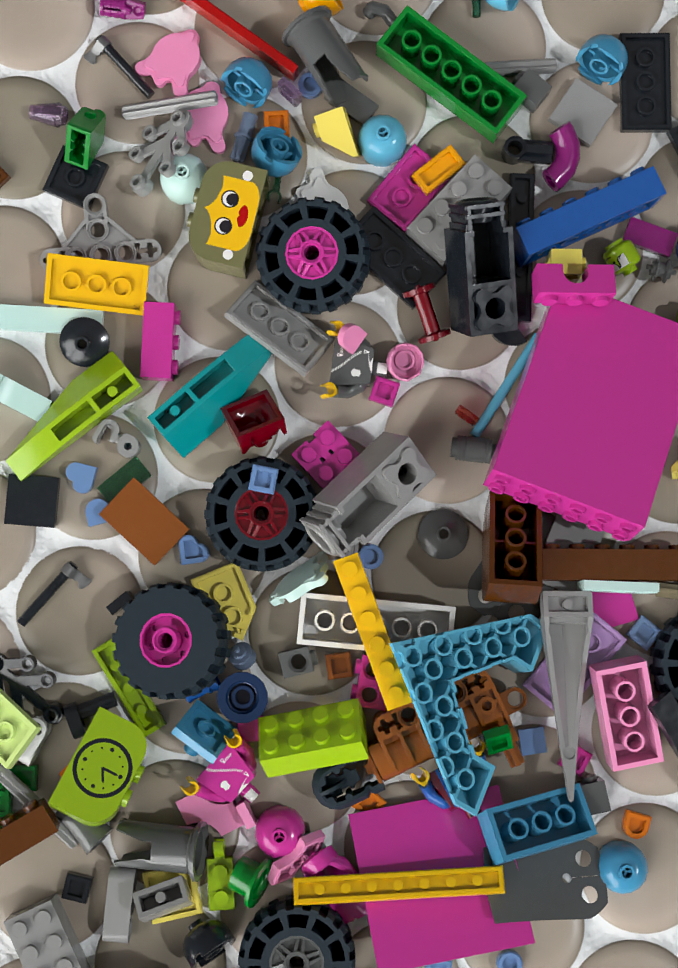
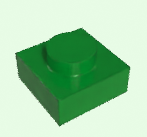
(498, 739)

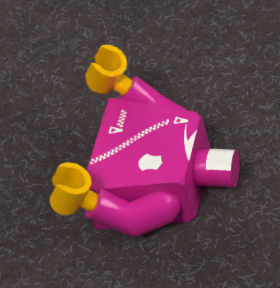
(228, 774)

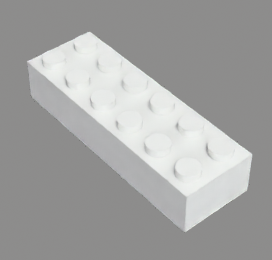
(329, 621)

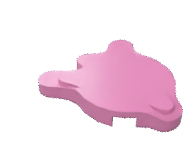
(173, 61)
(209, 121)

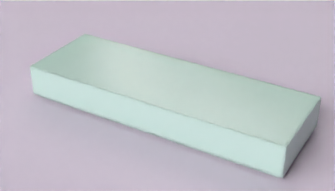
(618, 587)

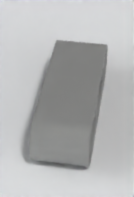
(119, 904)

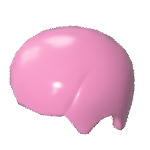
(405, 361)

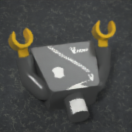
(350, 371)

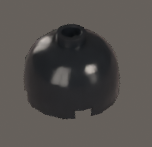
(206, 941)

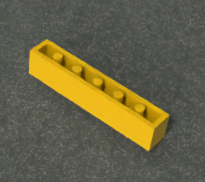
(372, 631)

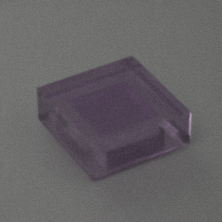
(289, 92)

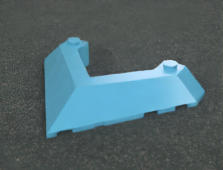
(430, 672)

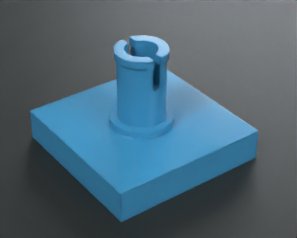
(203, 732)

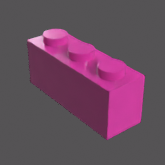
(160, 341)

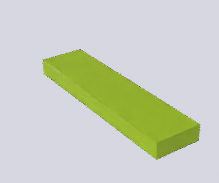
(138, 705)

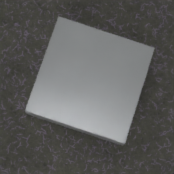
(585, 110)

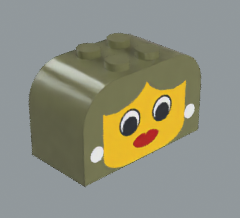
(228, 217)

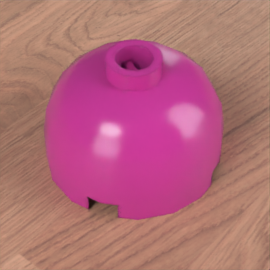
(280, 820)

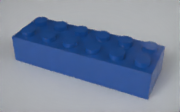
(587, 215)

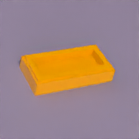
(438, 170)

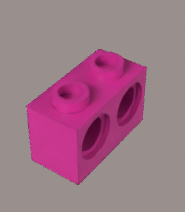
(364, 681)

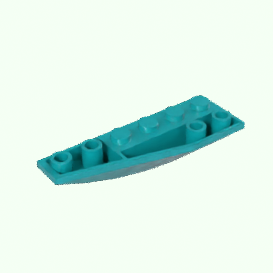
(196, 408)

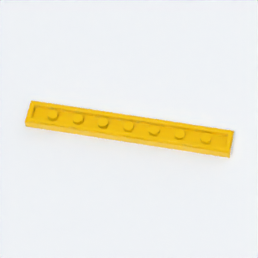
(399, 885)

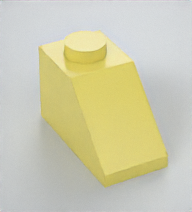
(336, 131)

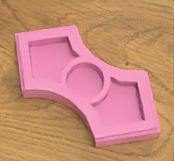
(218, 815)
(288, 865)

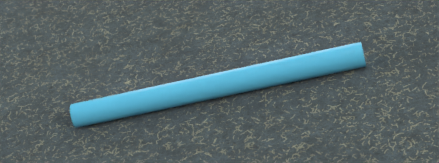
(503, 390)

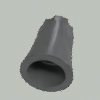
(87, 836)

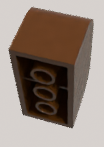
(511, 551)

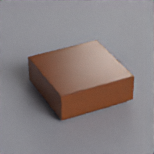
(339, 665)

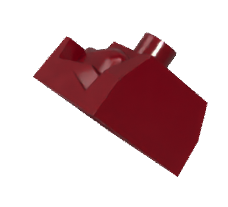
(254, 420)

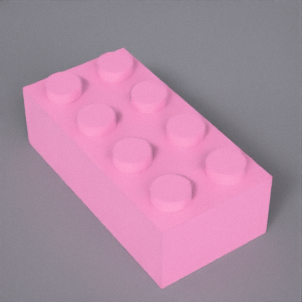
(625, 721)

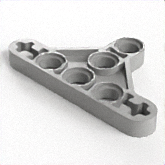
(112, 240)

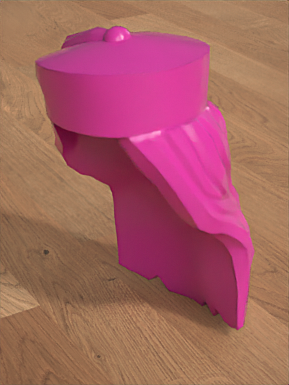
(328, 863)

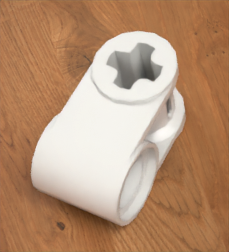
(35, 746)

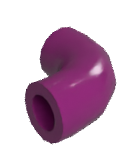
(566, 157)

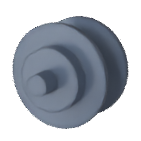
(242, 656)

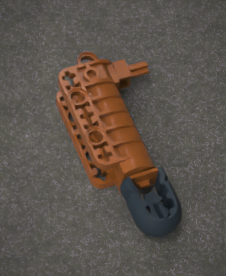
(406, 745)

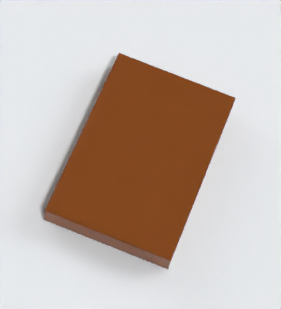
(144, 521)

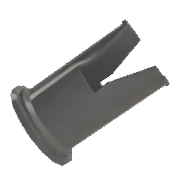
(321, 50)
(172, 847)

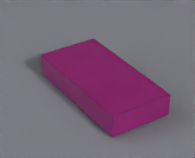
(650, 237)

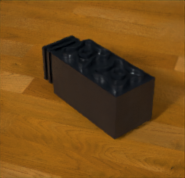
(480, 268)

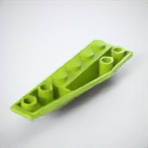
(74, 413)

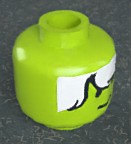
(623, 256)

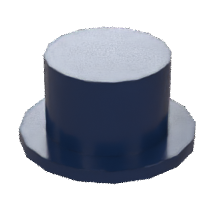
(242, 697)

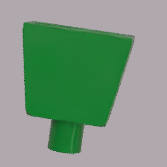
(85, 126)

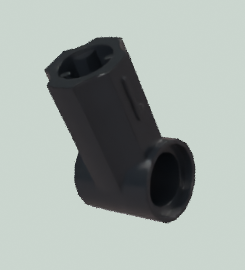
(530, 151)

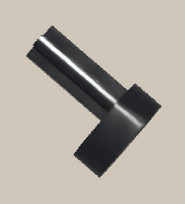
(77, 712)

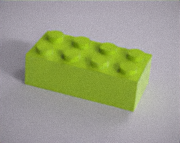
(312, 738)

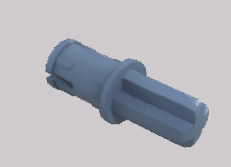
(243, 137)

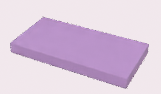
(603, 646)

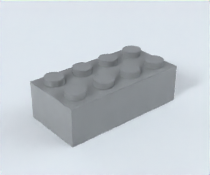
(471, 181)
(45, 936)

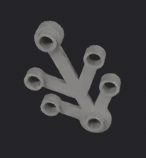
(178, 125)

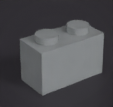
(162, 899)

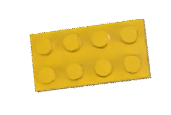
(96, 283)

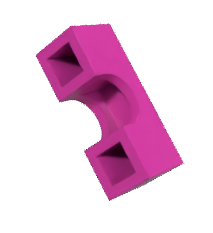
(552, 286)

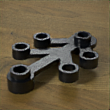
(21, 685)

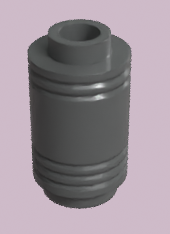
(472, 449)

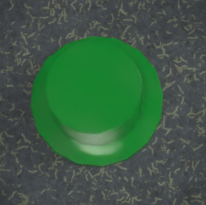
(250, 879)

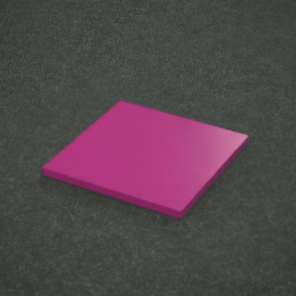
(429, 929)

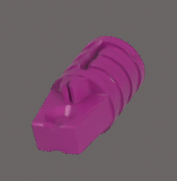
(123, 9)

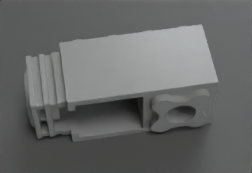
(367, 494)

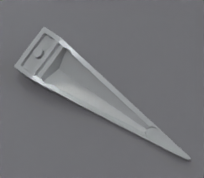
(566, 639)

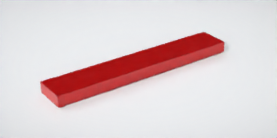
(245, 37)

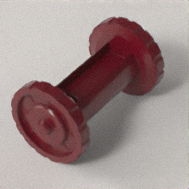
(426, 313)

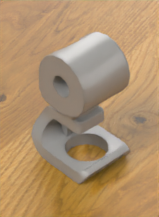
(126, 444)

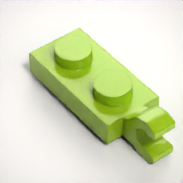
(219, 872)

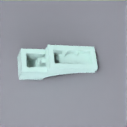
(23, 399)

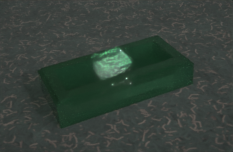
(122, 477)

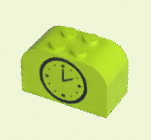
(101, 770)

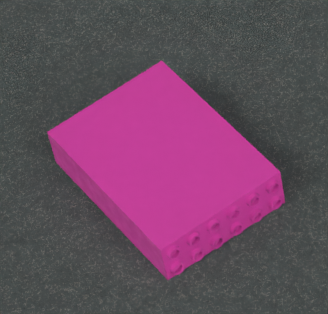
(592, 417)

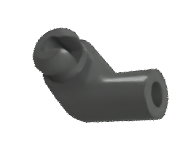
(380, 9)

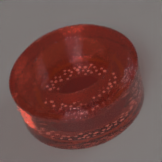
(466, 415)

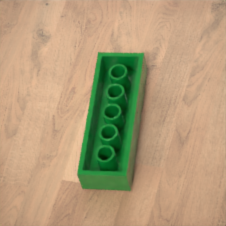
(450, 74)

